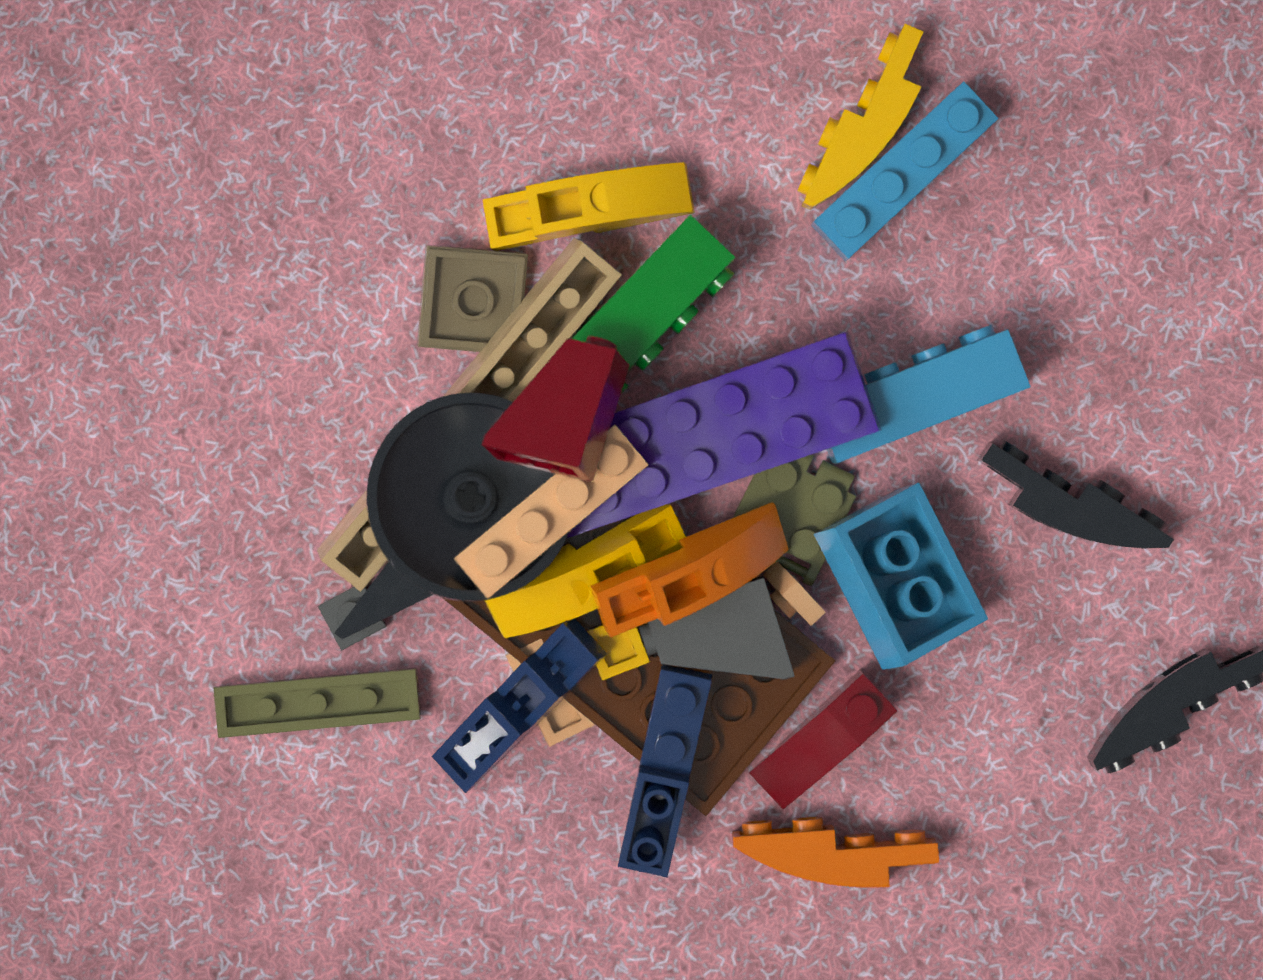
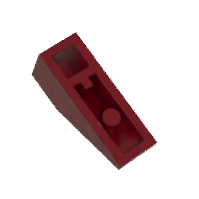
(823, 740)

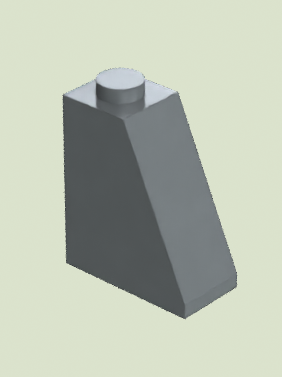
(727, 636)

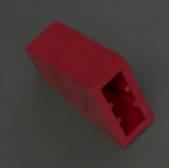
(563, 411)

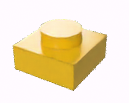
(624, 651)

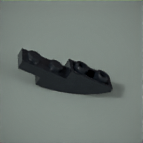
(1091, 514)
(1156, 714)

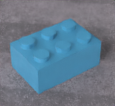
(901, 576)

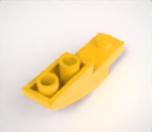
(857, 140)
(588, 204)
(564, 586)

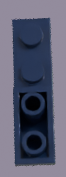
(664, 770)

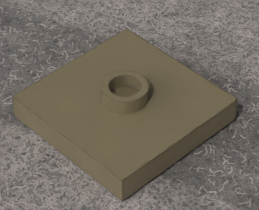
(468, 295)

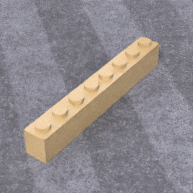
(501, 369)

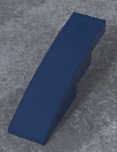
(519, 704)

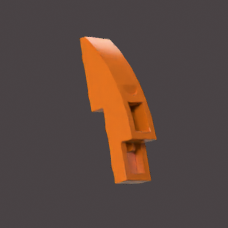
(696, 575)
(812, 853)

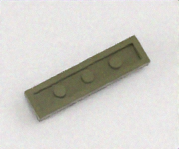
(317, 703)

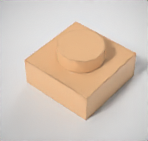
(791, 595)

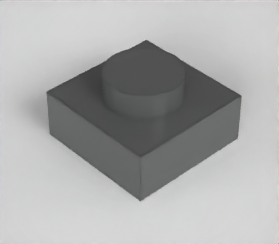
(337, 610)

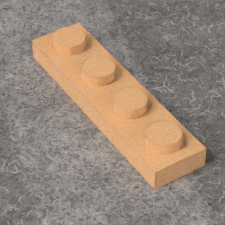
(547, 517)

